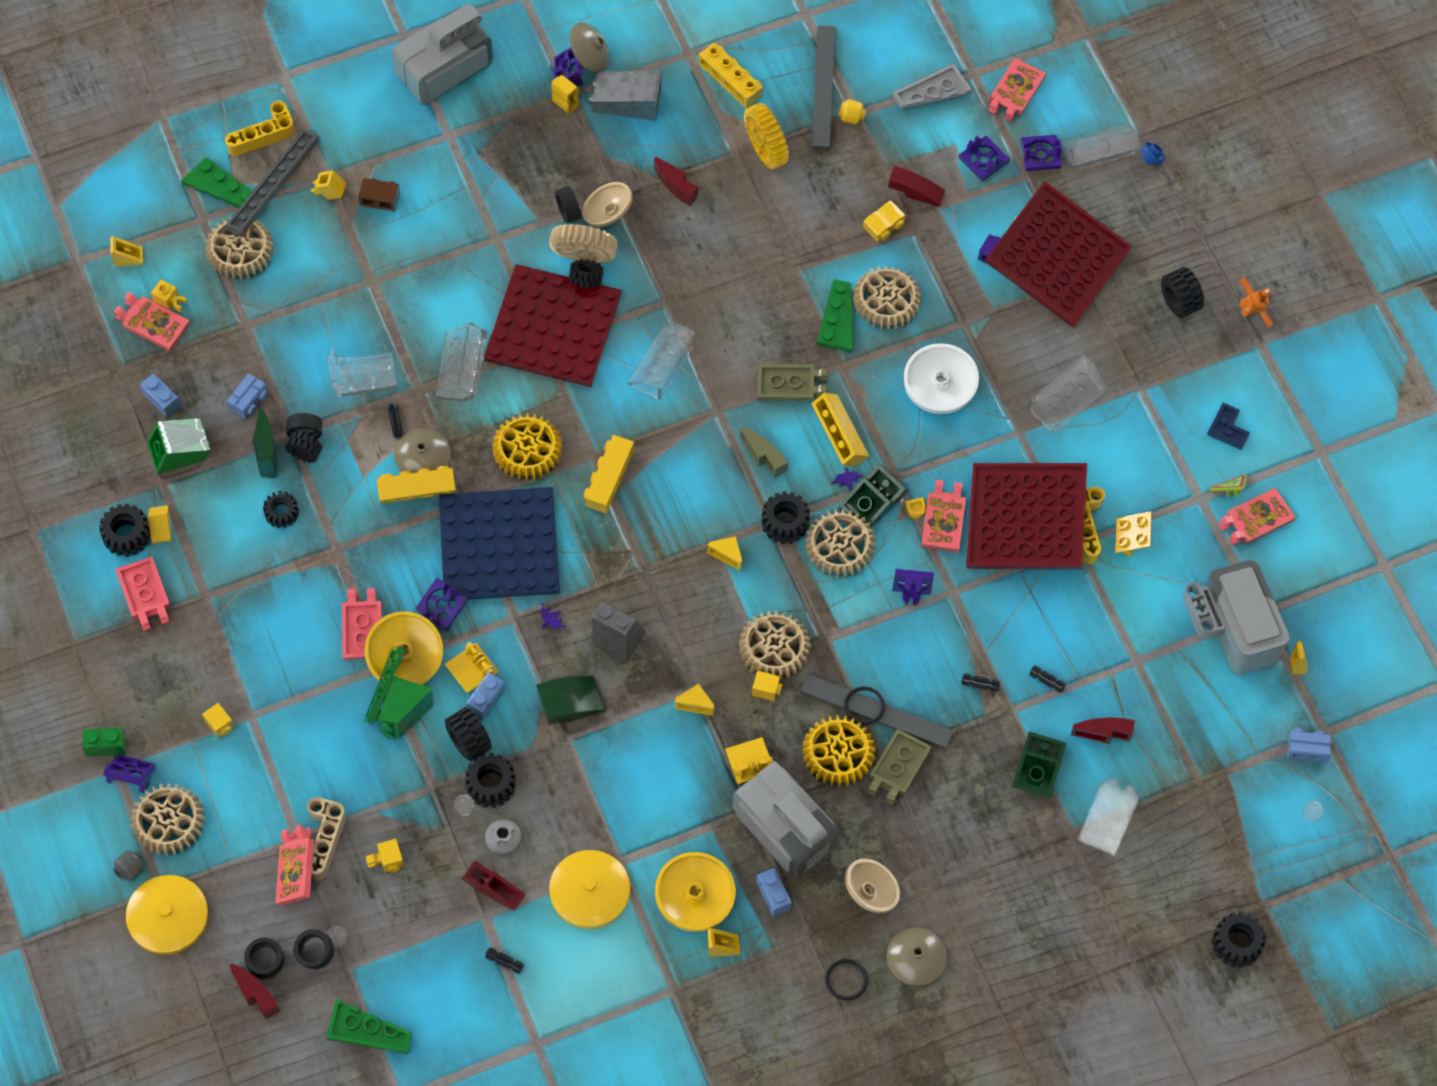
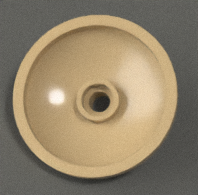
(607, 204)
(872, 886)

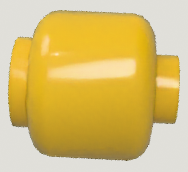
(852, 112)

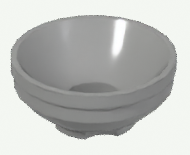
(506, 845)

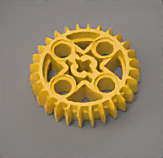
(766, 136)
(527, 446)
(835, 758)

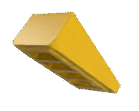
(1298, 659)

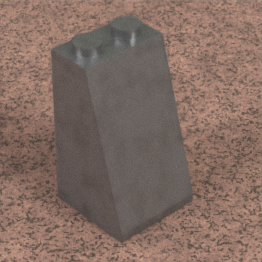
(627, 93)
(616, 632)

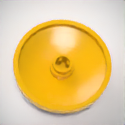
(414, 634)
(589, 889)
(695, 891)
(167, 914)

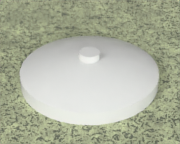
(941, 378)

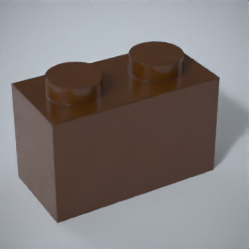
(379, 194)

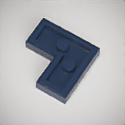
(1224, 430)

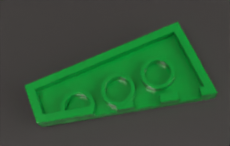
(218, 183)
(836, 325)
(386, 678)
(363, 1029)

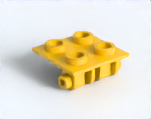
(1133, 533)
(471, 667)
(748, 759)

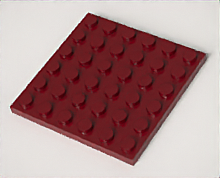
(1058, 253)
(552, 326)
(1027, 516)

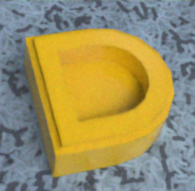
(915, 508)

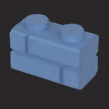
(160, 396)
(247, 396)
(486, 696)
(1308, 746)
(773, 892)

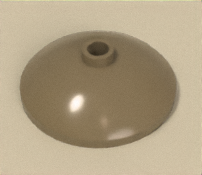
(589, 47)
(410, 458)
(913, 968)

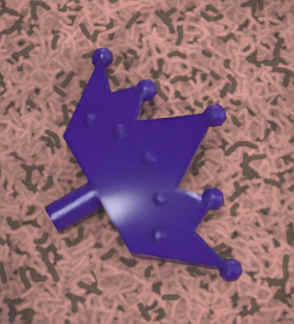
(847, 478)
(550, 618)

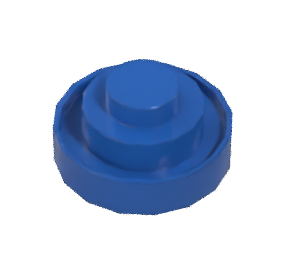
(1152, 153)

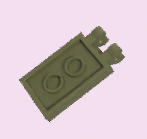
(790, 382)
(898, 765)

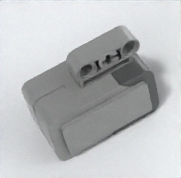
(443, 54)
(1240, 614)
(785, 819)

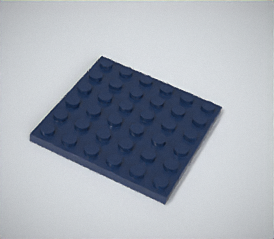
(499, 543)

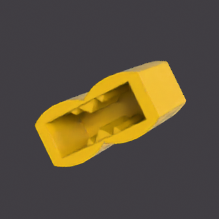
(565, 94)
(884, 221)

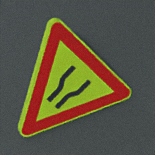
(1236, 484)

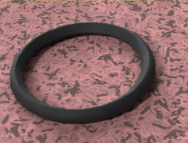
(866, 689)
(846, 997)

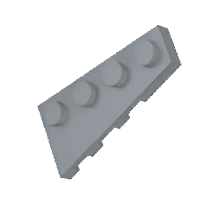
(935, 87)

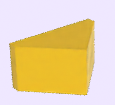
(125, 253)
(159, 524)
(726, 551)
(695, 701)
(722, 943)

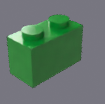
(104, 742)

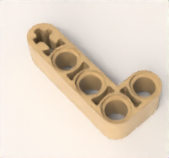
(323, 840)

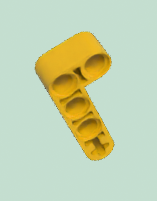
(240, 142)
(1092, 556)

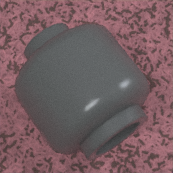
(128, 865)

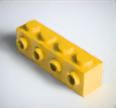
(730, 75)
(840, 429)
(609, 473)
(416, 485)

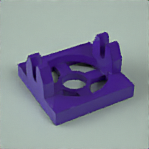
(559, 66)
(1031, 165)
(993, 167)
(913, 584)
(460, 600)
(140, 767)

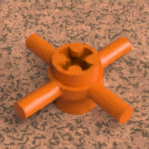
(1255, 302)

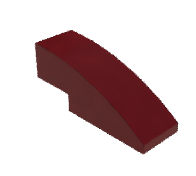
(675, 181)
(915, 186)
(1104, 728)
(493, 885)
(254, 991)

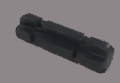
(395, 420)
(1047, 679)
(980, 682)
(504, 960)

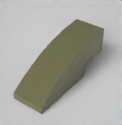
(764, 452)

